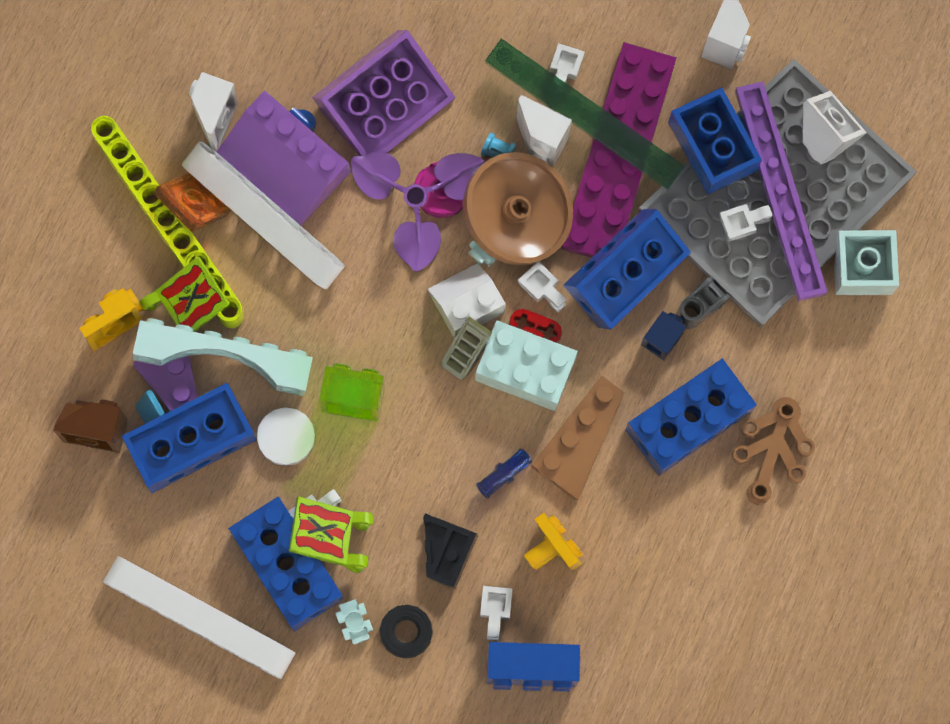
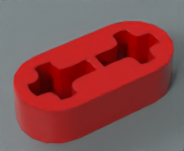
(537, 321)

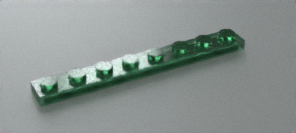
(585, 114)

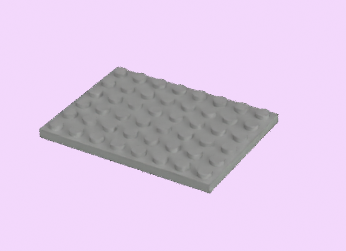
(832, 197)

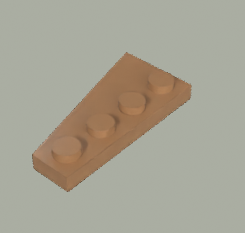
(575, 446)

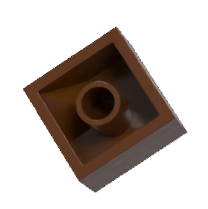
(92, 425)

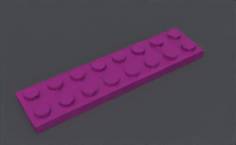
(608, 180)

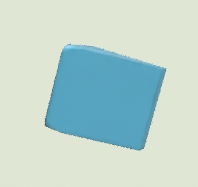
(149, 407)

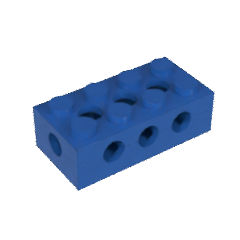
(644, 271)
(692, 398)
(175, 425)
(265, 560)

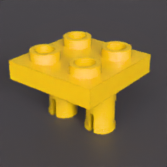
(553, 545)

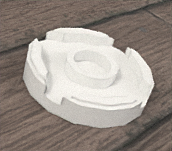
(286, 436)

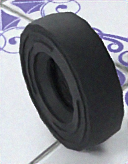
(399, 614)

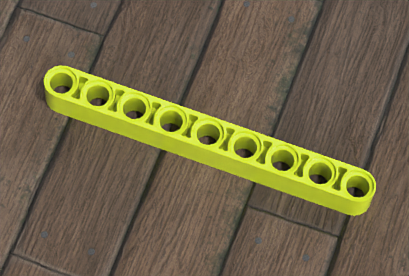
(158, 211)

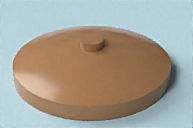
(518, 208)

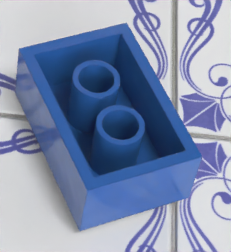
(714, 141)
(533, 666)

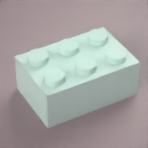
(526, 365)

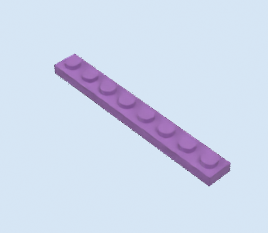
(781, 192)

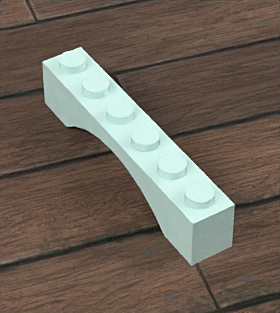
(163, 344)

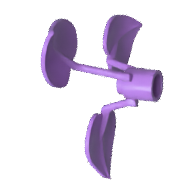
(417, 241)

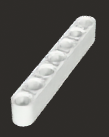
(263, 215)
(199, 617)

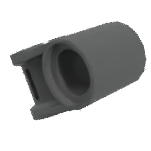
(704, 300)

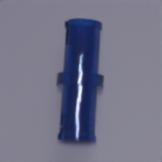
(504, 473)

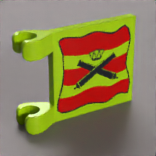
(189, 296)
(325, 532)

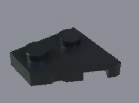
(446, 550)

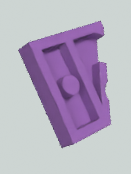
(171, 382)

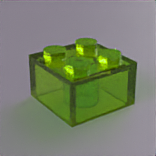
(352, 392)

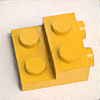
(119, 316)

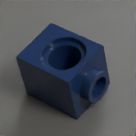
(664, 334)

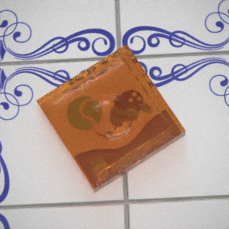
(191, 202)

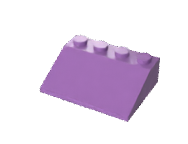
(384, 95)
(283, 158)

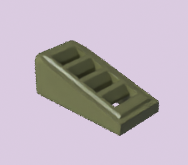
(457, 362)

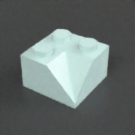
(866, 262)

